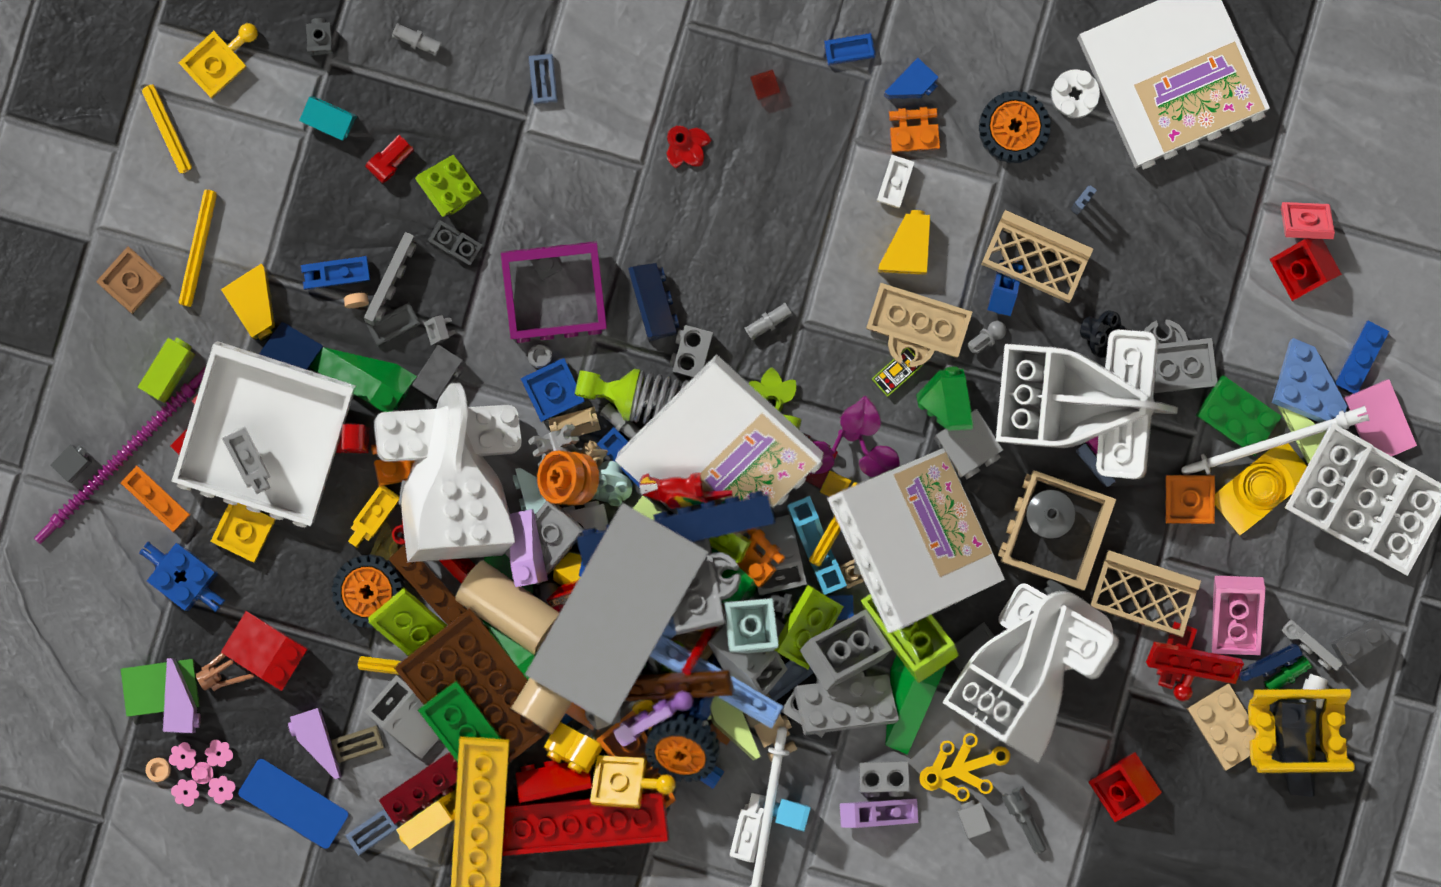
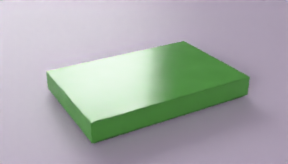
(146, 686)

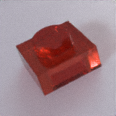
(765, 85)

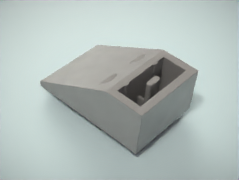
(790, 571)
(756, 670)
(398, 714)

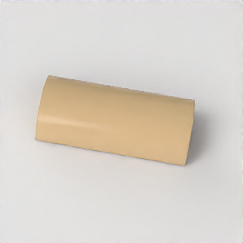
(507, 607)
(541, 705)

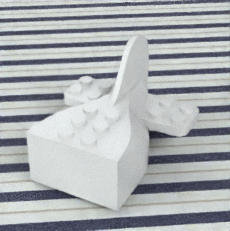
(1068, 399)
(452, 494)
(1018, 676)

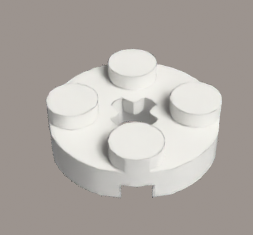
(1068, 105)

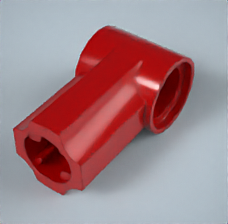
(385, 163)

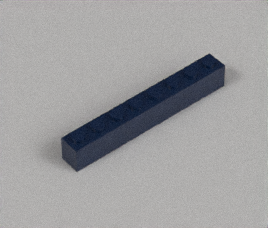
(701, 523)

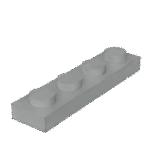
(395, 270)

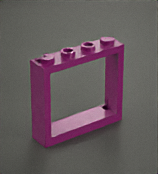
(547, 252)

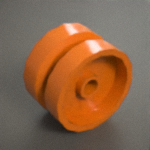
(568, 478)

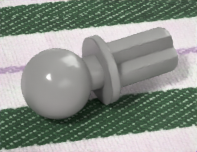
(995, 331)

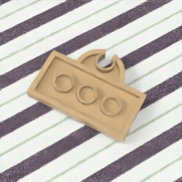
(917, 324)

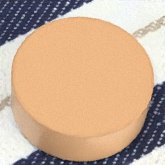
(356, 300)
(158, 769)

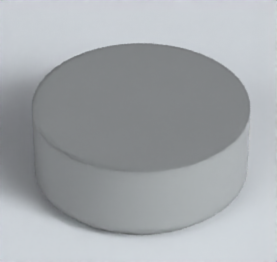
(540, 356)

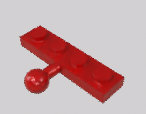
(1193, 664)

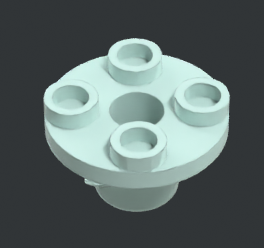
(612, 485)

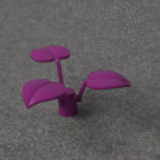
(855, 422)

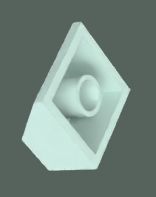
(751, 626)

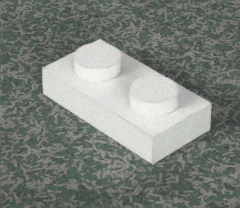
(895, 181)

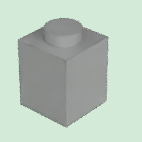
(973, 819)

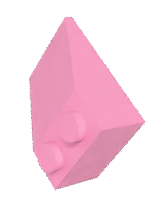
(1237, 615)

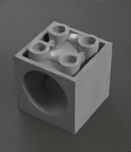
(970, 447)

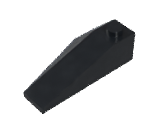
(1296, 740)

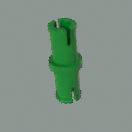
(1288, 674)

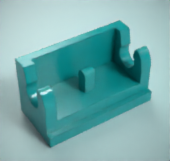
(327, 118)

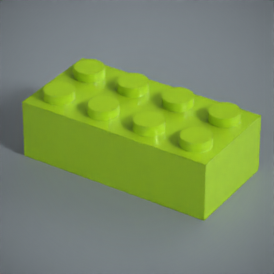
(920, 645)

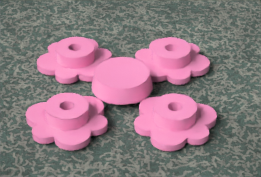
(202, 773)

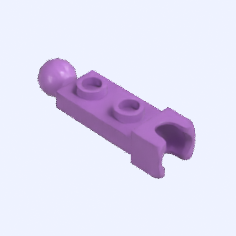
(634, 726)

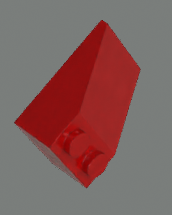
(264, 650)

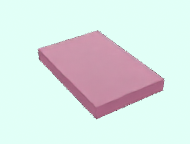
(1387, 423)

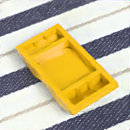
(1260, 487)

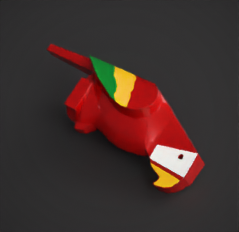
(679, 491)

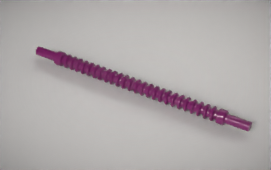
(58, 520)

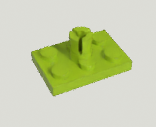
(808, 619)
(406, 622)

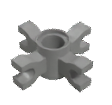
(555, 441)

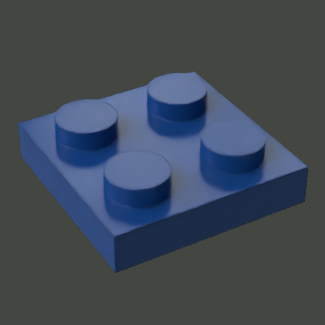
(552, 390)

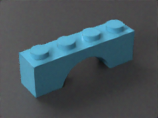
(810, 533)

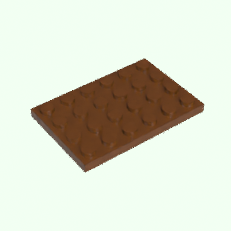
(475, 658)

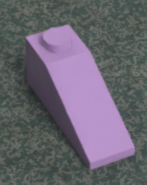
(526, 552)
(179, 706)
(314, 737)
(878, 813)

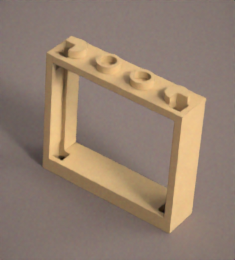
(1094, 542)

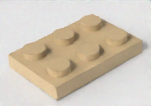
(1224, 725)

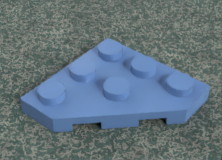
(1307, 385)

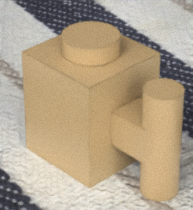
(768, 735)

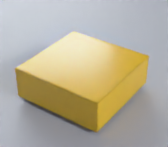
(834, 484)

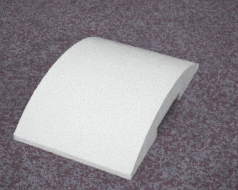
(1368, 499)

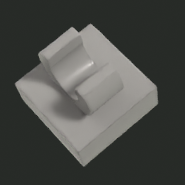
(437, 329)

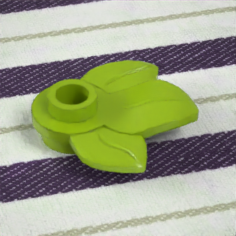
(773, 388)

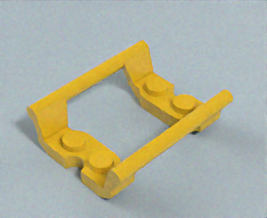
(1329, 723)

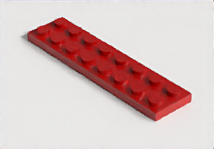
(582, 825)

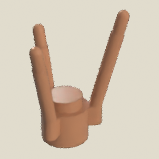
(210, 675)

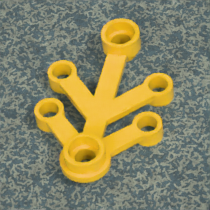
(961, 768)

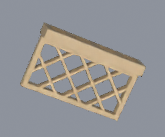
(1048, 241)
(1152, 574)

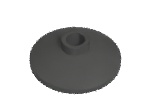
(1038, 517)

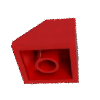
(1305, 267)
(1125, 787)

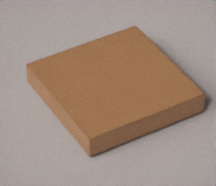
(130, 280)

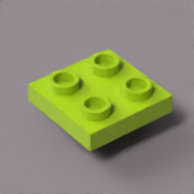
(448, 186)

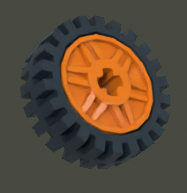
(1022, 110)
(357, 575)
(682, 748)

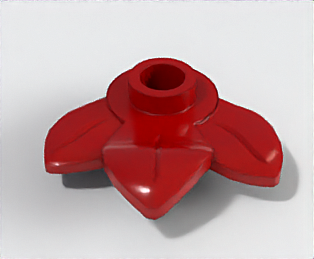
(689, 148)

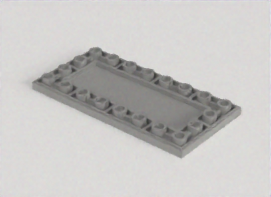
(616, 613)

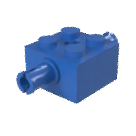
(166, 577)

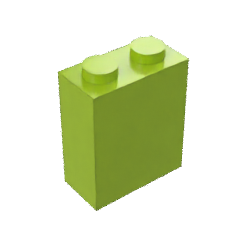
(167, 369)

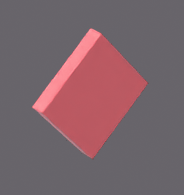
(1307, 220)

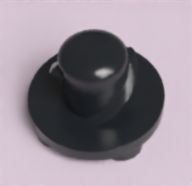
(1098, 331)

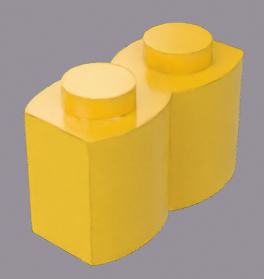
(573, 748)

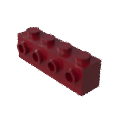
(421, 789)

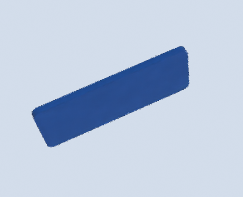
(293, 803)

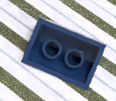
(653, 301)

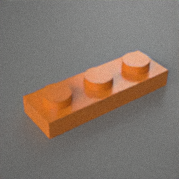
(155, 498)

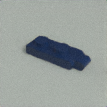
(1267, 665)

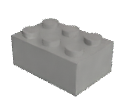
(845, 650)

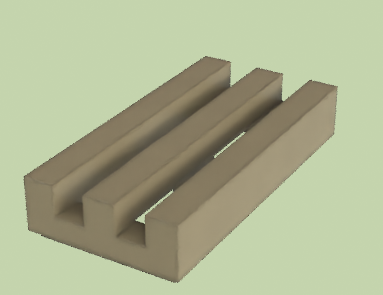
(377, 738)

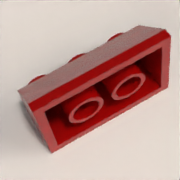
(550, 781)

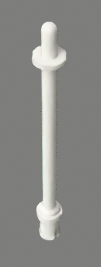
(1343, 420)
(778, 753)

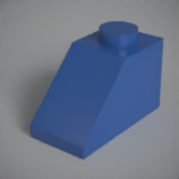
(913, 82)
(1004, 292)

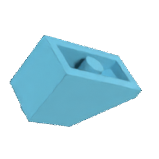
(791, 814)

